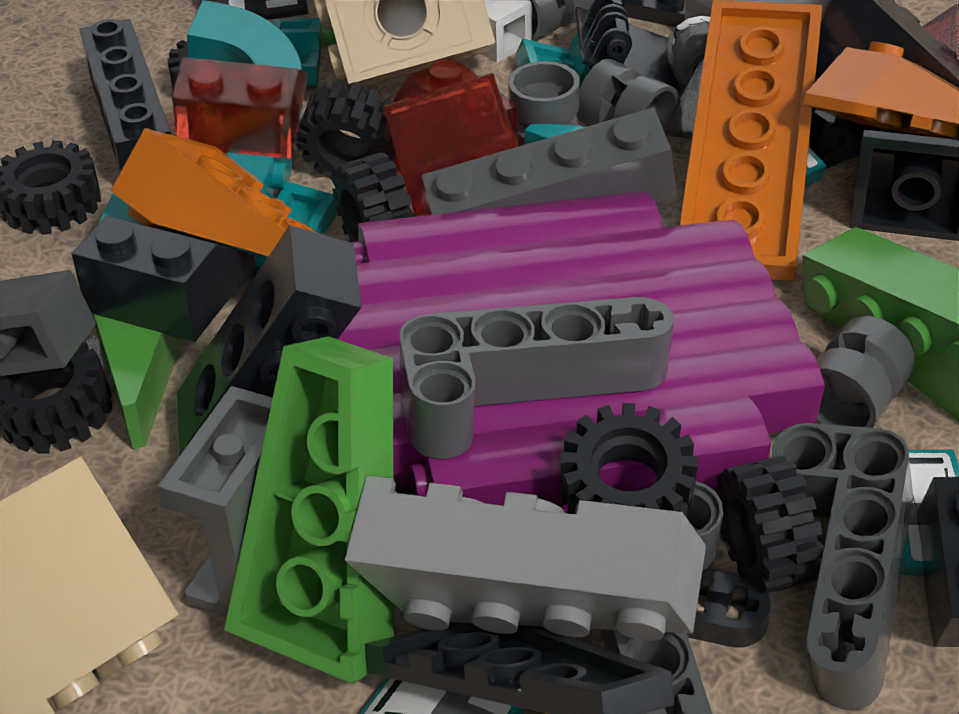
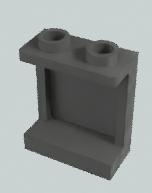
(216, 484)

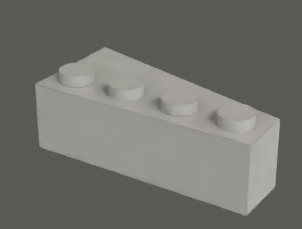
(527, 562)

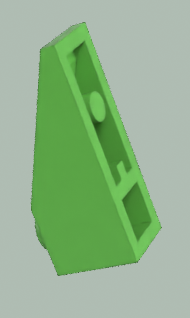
(139, 370)

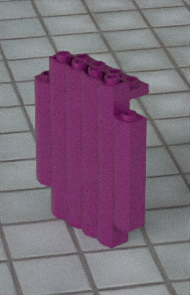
(732, 350)

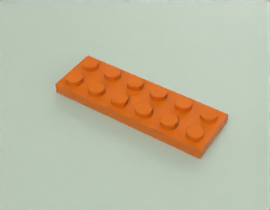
(754, 126)

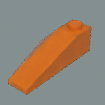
(887, 93)
(200, 193)

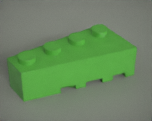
(887, 281)
(320, 441)

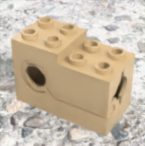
(402, 36)
(70, 593)

